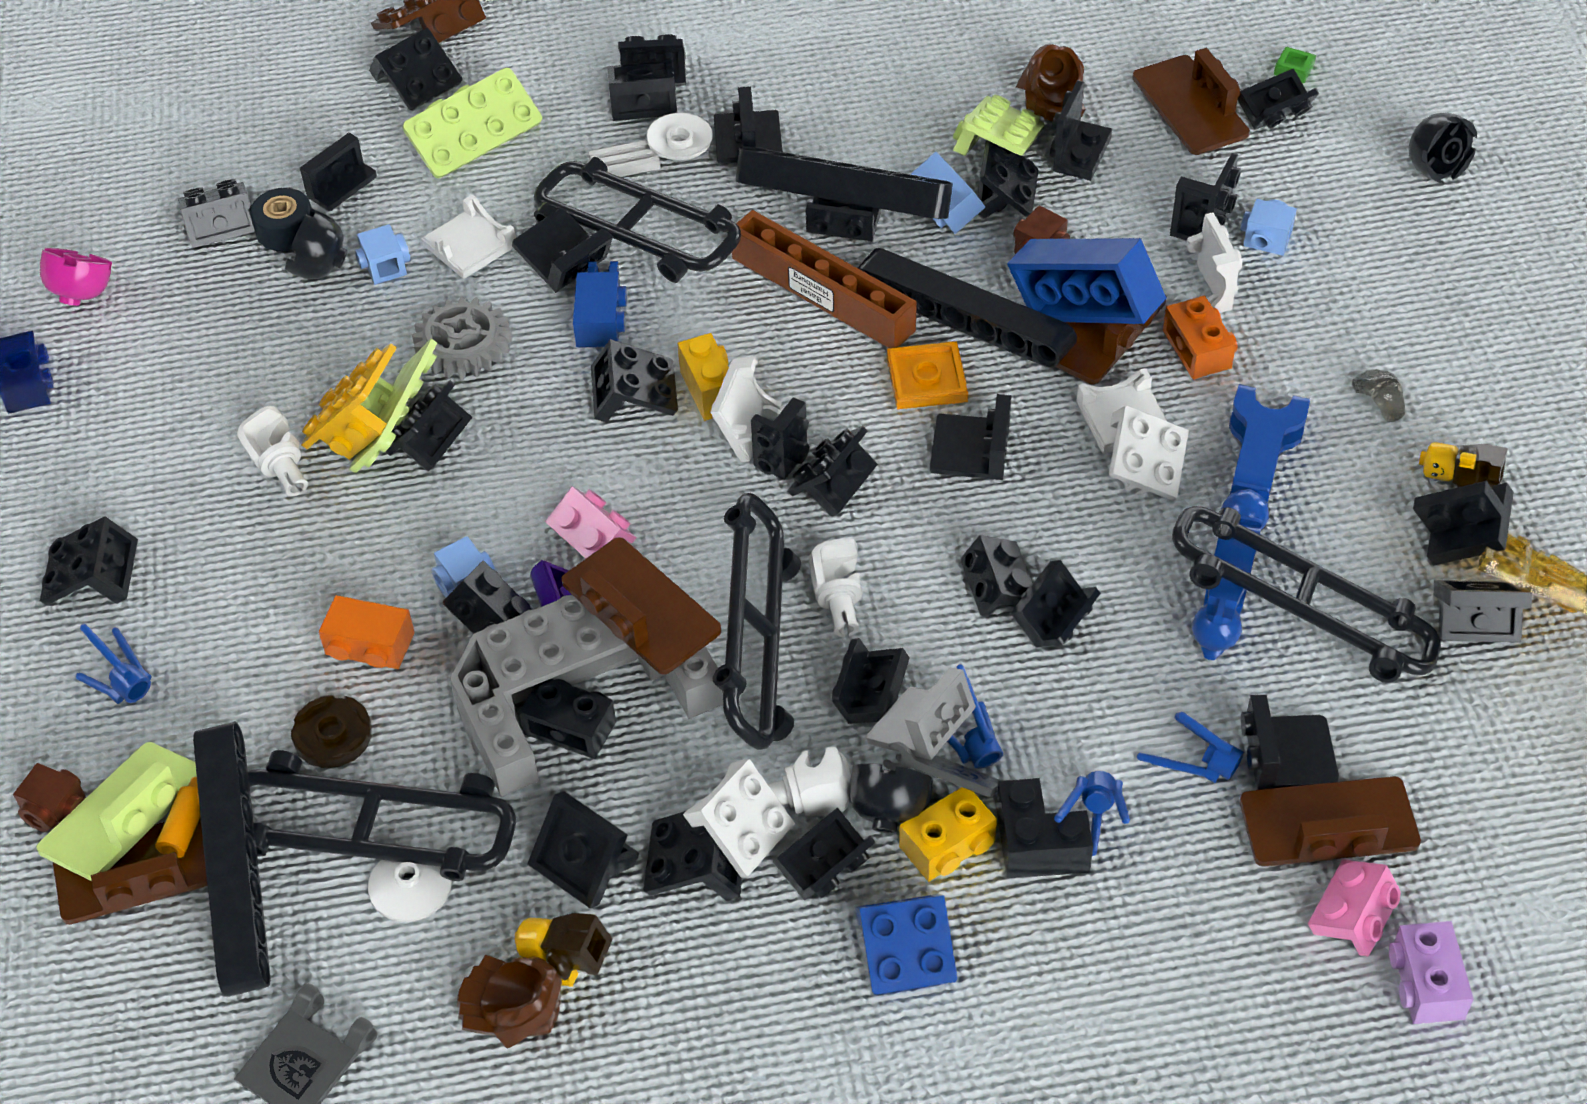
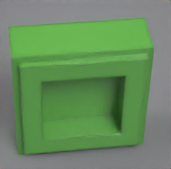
(1299, 60)

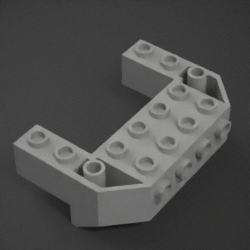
(541, 645)

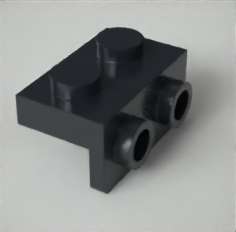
(1275, 99)
(336, 173)
(841, 219)
(781, 442)
(995, 573)
(484, 599)
(1053, 606)
(868, 682)
(822, 854)

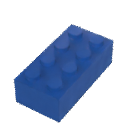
(1088, 279)

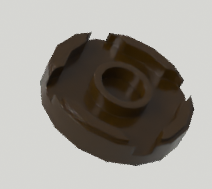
(331, 731)

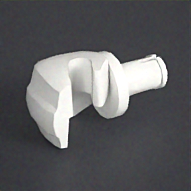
(273, 447)
(828, 566)
(818, 788)

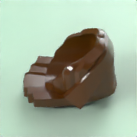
(1048, 78)
(510, 999)

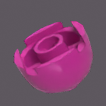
(74, 275)

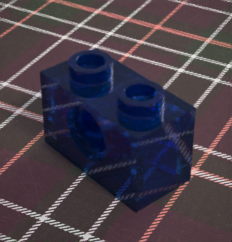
(23, 374)

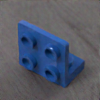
(907, 943)

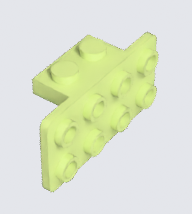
(471, 122)
(999, 124)
(390, 401)
(118, 811)

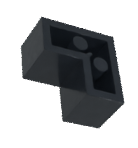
(1033, 840)

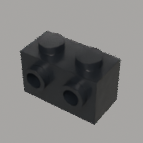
(568, 717)

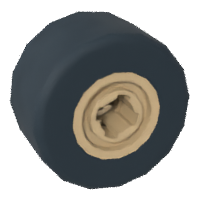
(278, 216)

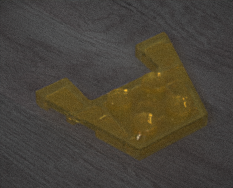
(1538, 573)

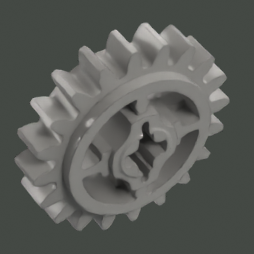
(464, 343)

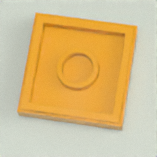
(927, 375)

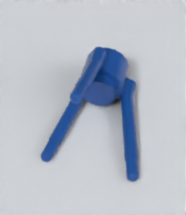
(128, 681)
(980, 744)
(1220, 755)
(1098, 794)

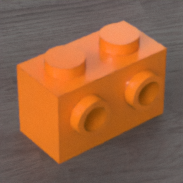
(1199, 337)
(366, 632)

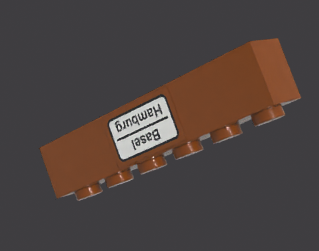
(825, 280)

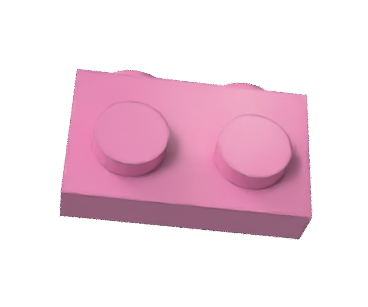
(586, 523)
(1356, 904)

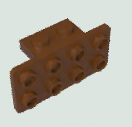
(441, 16)
(1195, 100)
(1100, 347)
(641, 605)
(1329, 821)
(133, 880)

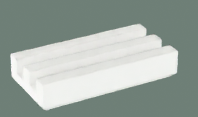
(628, 158)

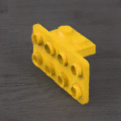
(343, 421)

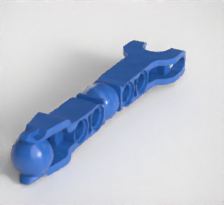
(1263, 437)

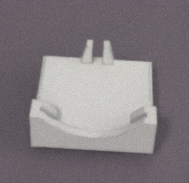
(470, 239)
(1217, 262)
(1100, 402)
(737, 404)
(1147, 452)
(742, 817)

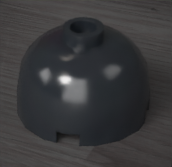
(1442, 146)
(317, 247)
(888, 795)

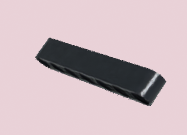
(844, 182)
(974, 309)
(231, 860)

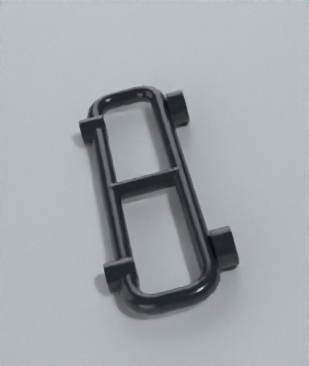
(673, 262)
(782, 566)
(1209, 569)
(474, 795)

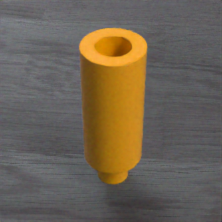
(180, 821)

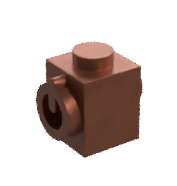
(1040, 225)
(48, 796)

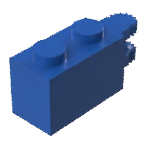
(598, 306)

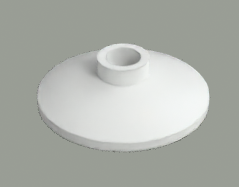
(679, 136)
(411, 898)

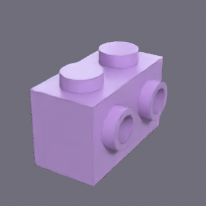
(1431, 972)

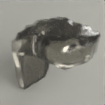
(1384, 390)

